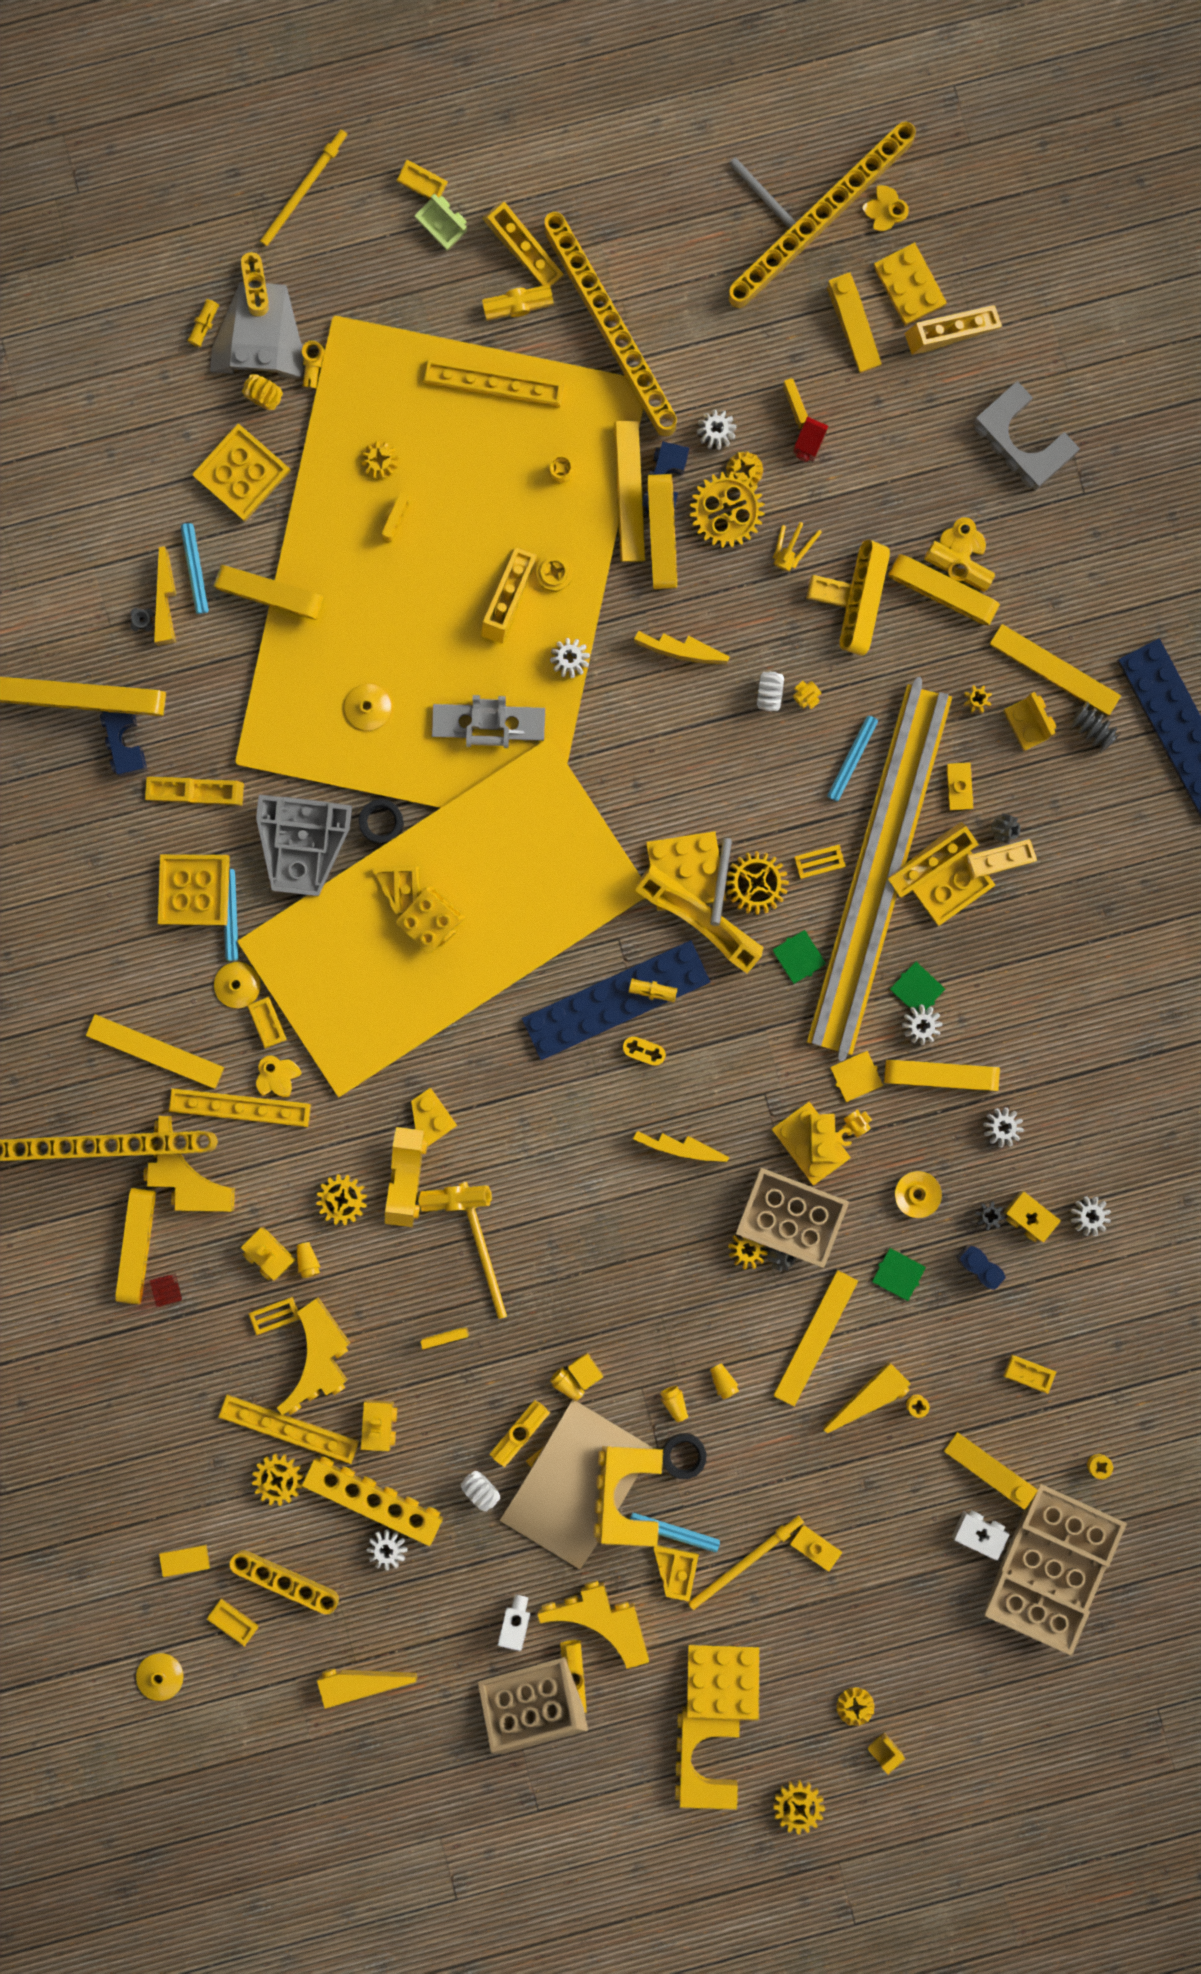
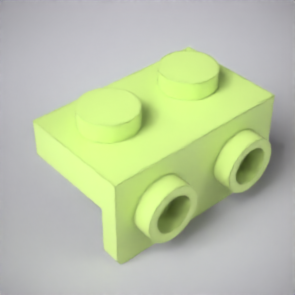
(441, 221)

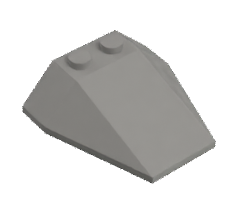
(262, 341)
(301, 840)

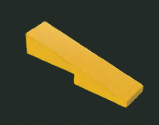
(165, 588)
(194, 791)

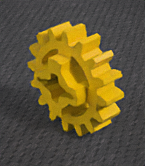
(352, 1202)
(272, 1470)
(796, 1814)

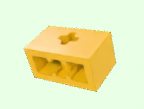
(1024, 1205)

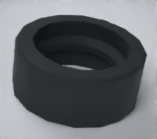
(376, 804)
(697, 1468)

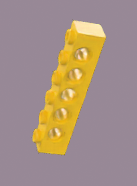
(316, 1482)

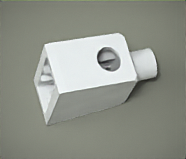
(513, 1636)

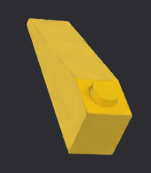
(522, 244)
(853, 321)
(951, 329)
(508, 595)
(933, 859)
(877, 1392)
(991, 1470)
(349, 1685)

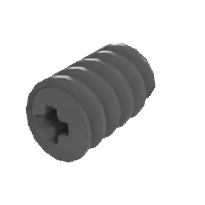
(1094, 727)

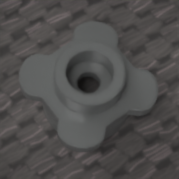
(136, 614)

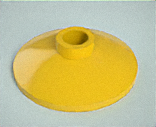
(371, 718)
(249, 985)
(930, 1197)
(167, 1668)

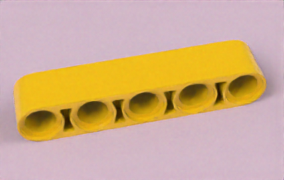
(662, 531)
(943, 590)
(268, 592)
(864, 597)
(942, 1075)
(135, 1246)
(296, 1580)

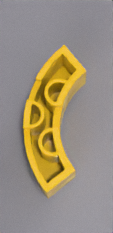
(405, 1173)

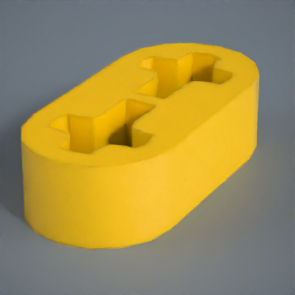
(646, 1045)

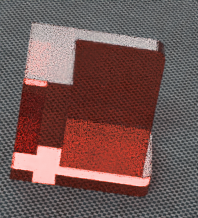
(166, 1290)

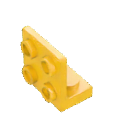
(1030, 721)
(430, 919)

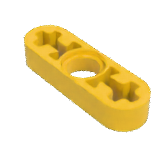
(250, 292)

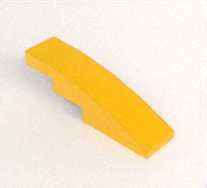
(691, 650)
(690, 1148)

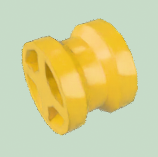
(1096, 1462)

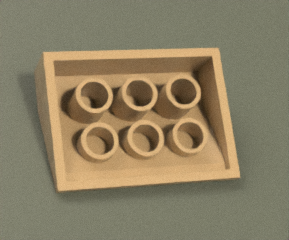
(792, 1217)
(531, 1707)

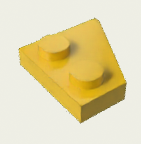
(399, 885)
(431, 1116)
(676, 1570)

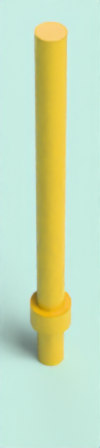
(330, 151)
(485, 1260)
(781, 1534)

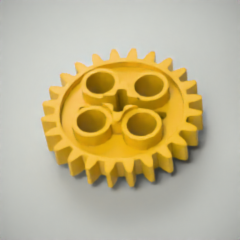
(718, 489)

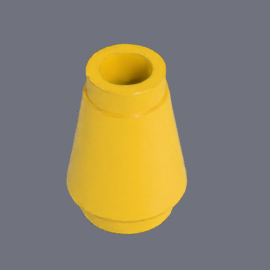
(307, 1262)
(723, 1382)
(567, 1384)
(674, 1402)

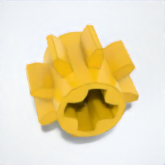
(979, 693)
(807, 694)
(857, 1123)

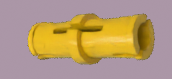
(203, 323)
(653, 990)

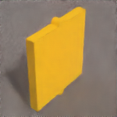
(856, 1076)

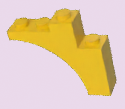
(191, 1189)
(320, 1370)
(594, 1611)

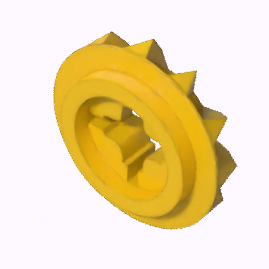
(748, 459)
(389, 465)
(544, 567)
(846, 1700)

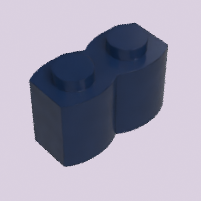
(985, 1272)

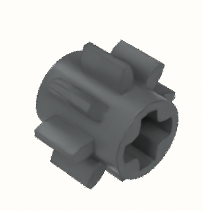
(1005, 828)
(983, 1219)
(780, 1260)

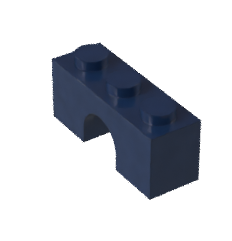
(670, 460)
(125, 760)

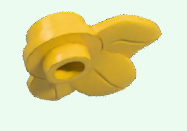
(882, 208)
(964, 542)
(277, 1079)

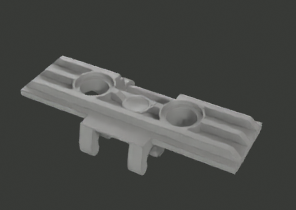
(488, 715)

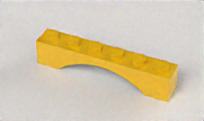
(671, 896)

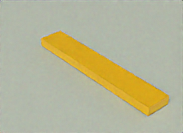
(493, 382)
(629, 491)
(1055, 670)
(155, 1051)
(239, 1107)
(815, 1338)
(288, 1429)

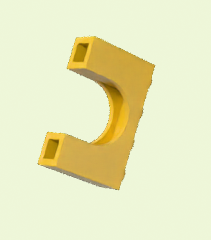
(611, 1525)
(695, 1789)

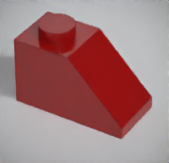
(810, 440)

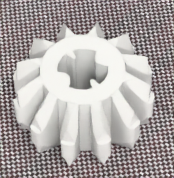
(716, 421)
(576, 652)
(770, 691)
(916, 1019)
(1000, 1135)
(1084, 1221)
(480, 1491)
(393, 1544)

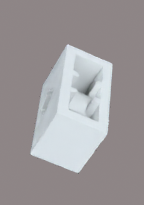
(989, 1545)

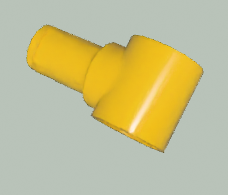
(312, 364)

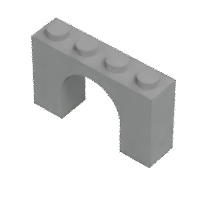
(1033, 467)

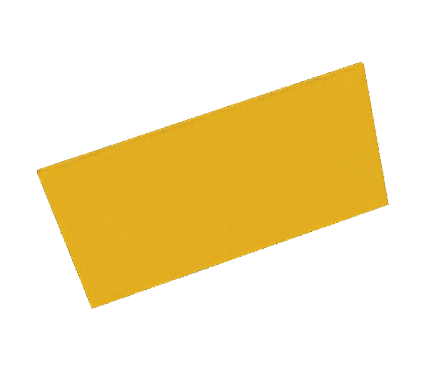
(500, 857)

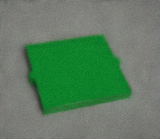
(799, 957)
(917, 987)
(898, 1274)

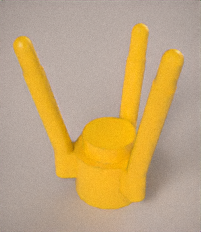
(785, 558)

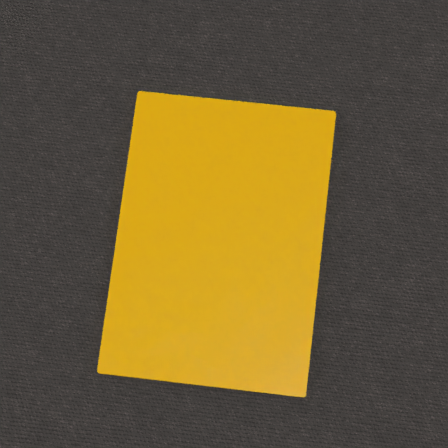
(417, 605)

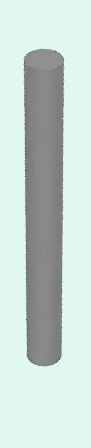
(762, 192)
(721, 882)

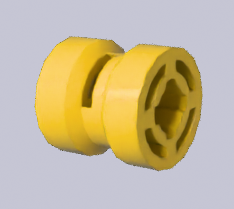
(563, 465)

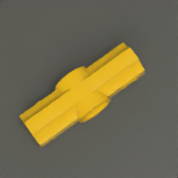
(518, 302)
(971, 573)
(455, 1198)
(509, 1444)
(572, 1652)

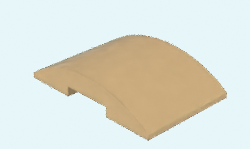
(561, 1491)
(1053, 1568)

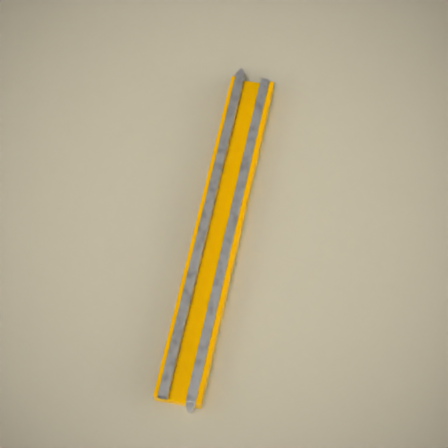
(881, 855)

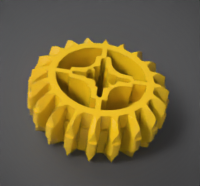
(774, 895)

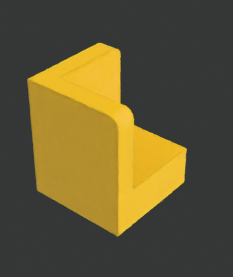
(585, 1371)
(886, 1753)

